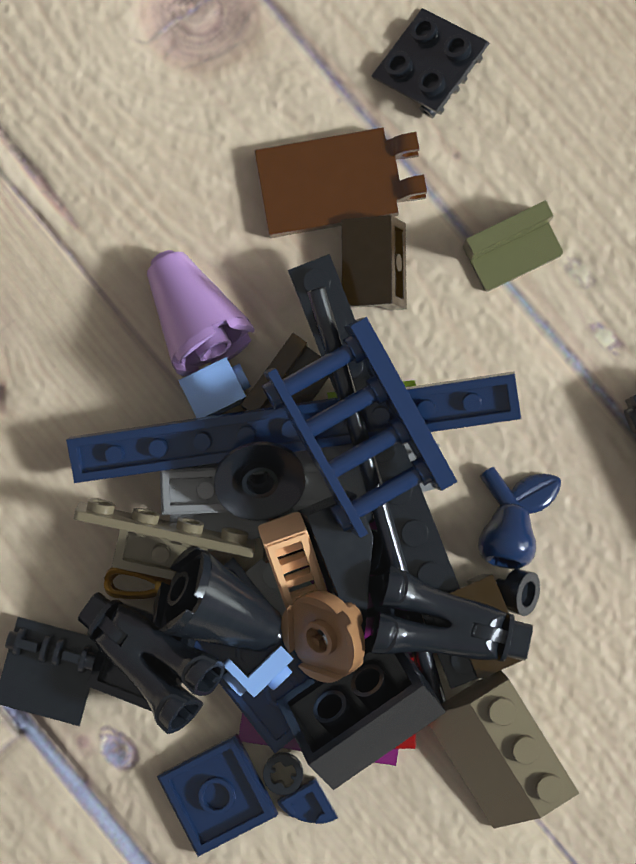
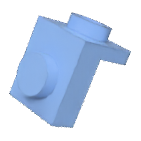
(269, 672)

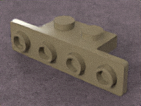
(153, 544)

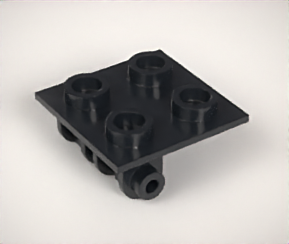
(430, 61)
(47, 671)

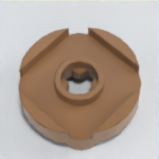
(338, 622)

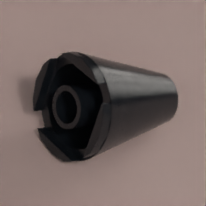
(214, 605)

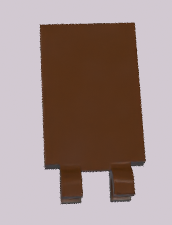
(335, 179)

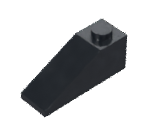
(341, 555)

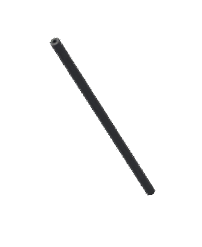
(369, 470)

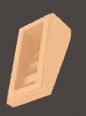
(281, 538)

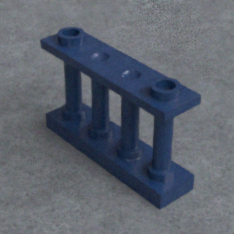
(404, 428)

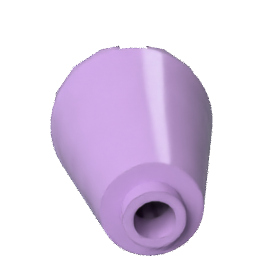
(194, 314)

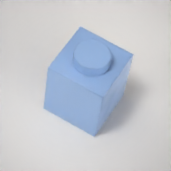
(215, 388)

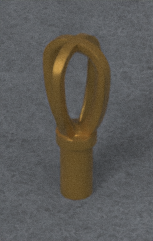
(114, 592)

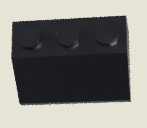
(361, 715)

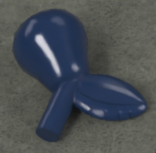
(509, 535)

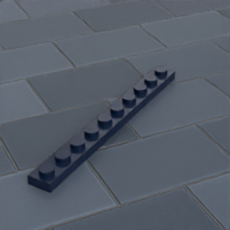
(211, 438)

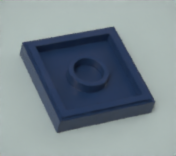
(217, 795)

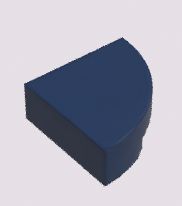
(308, 804)

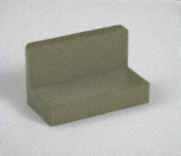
(513, 247)

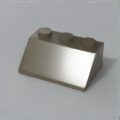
(502, 753)

